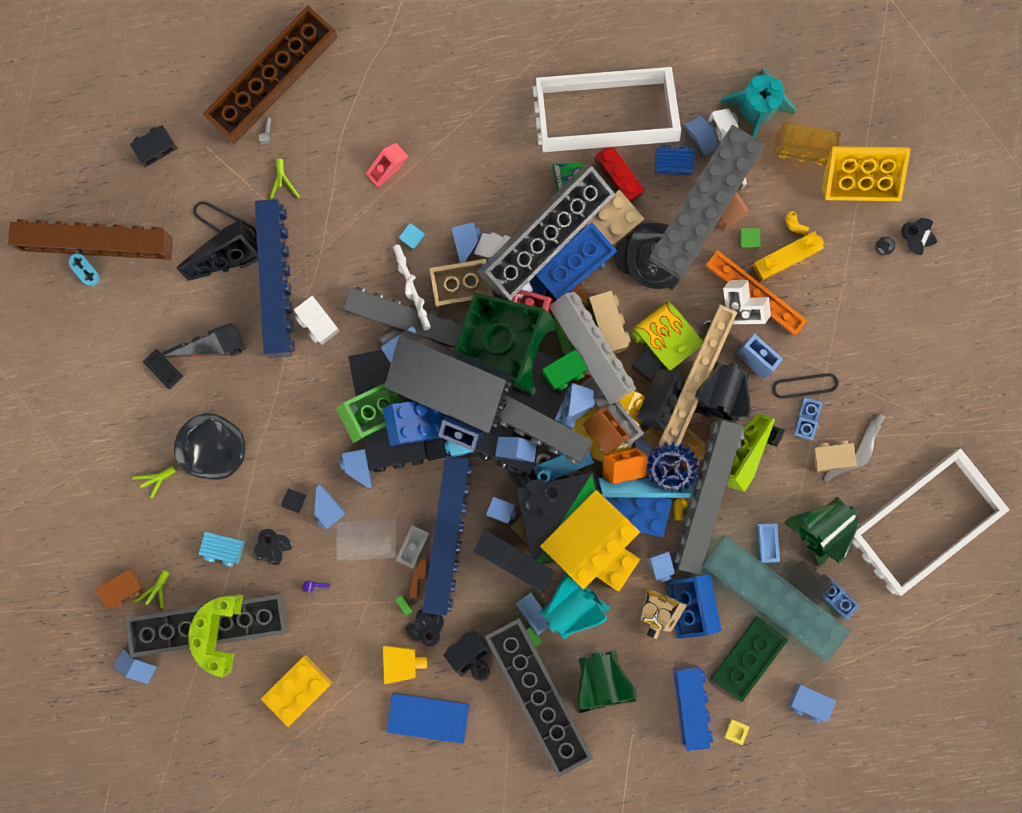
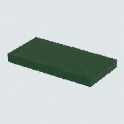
(749, 659)

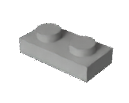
(412, 546)

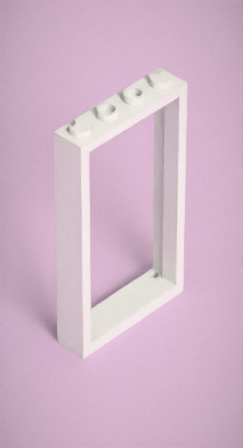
(607, 80)
(980, 484)

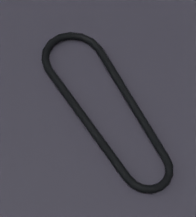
(212, 206)

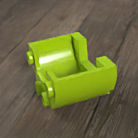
(204, 634)

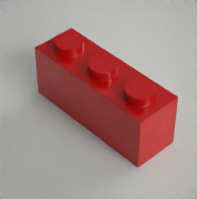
(619, 173)

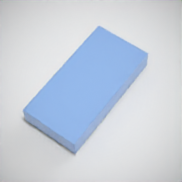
(768, 542)
(530, 609)

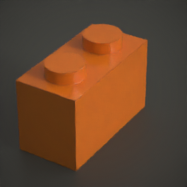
(624, 465)

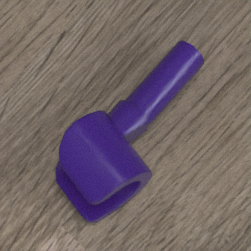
(309, 585)

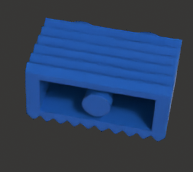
(674, 161)

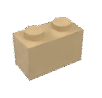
(834, 457)

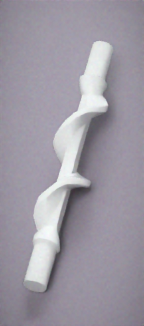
(410, 289)

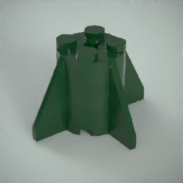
(827, 530)
(603, 682)

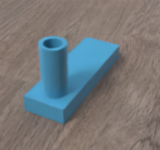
(558, 467)

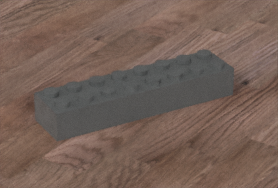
(706, 202)
(546, 233)
(170, 629)
(538, 697)

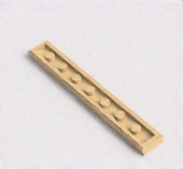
(698, 374)

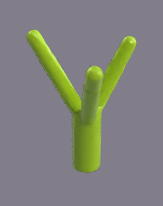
(278, 182)
(155, 477)
(153, 590)

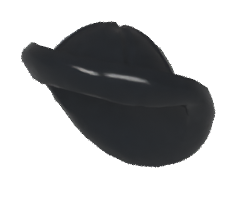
(638, 253)
(209, 447)

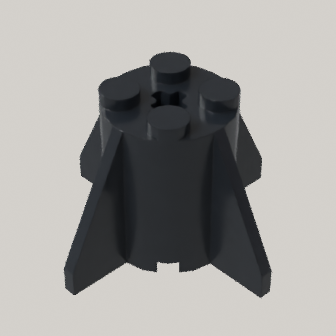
(724, 393)

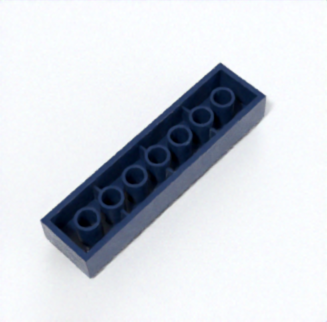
(274, 279)
(446, 536)

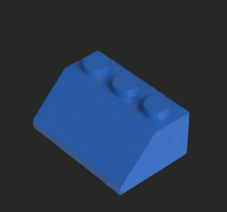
(701, 612)

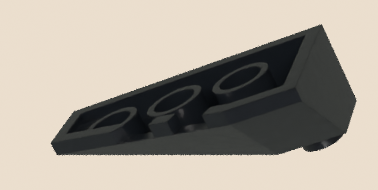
(227, 249)
(220, 342)

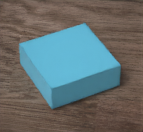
(412, 236)

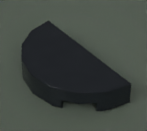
(620, 256)

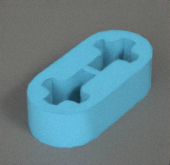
(81, 272)

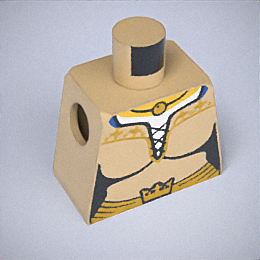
(661, 612)

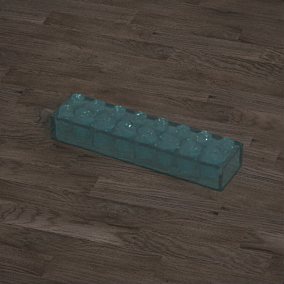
(775, 598)

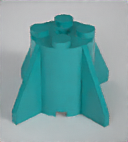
(760, 100)
(573, 608)

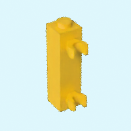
(788, 256)

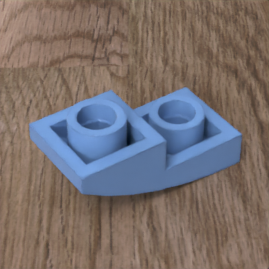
(808, 418)
(841, 601)

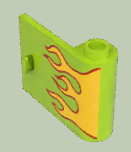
(666, 333)

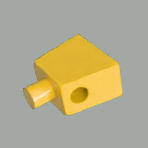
(401, 663)

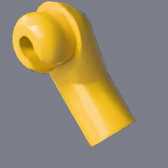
(793, 224)
(678, 507)

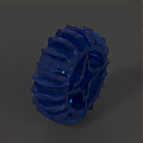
(683, 477)

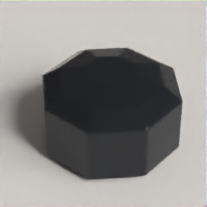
(885, 246)
(480, 672)

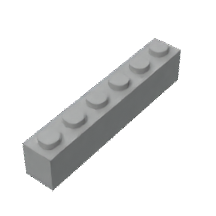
(592, 347)

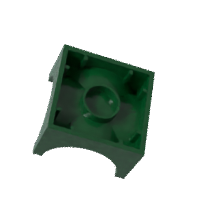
(505, 336)

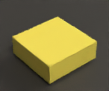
(736, 731)

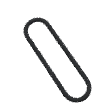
(808, 393)

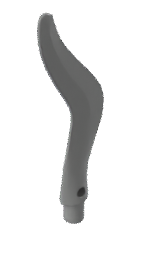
(865, 449)

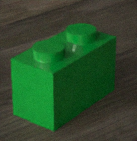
(564, 371)

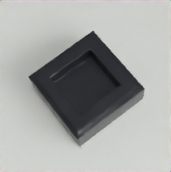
(293, 500)

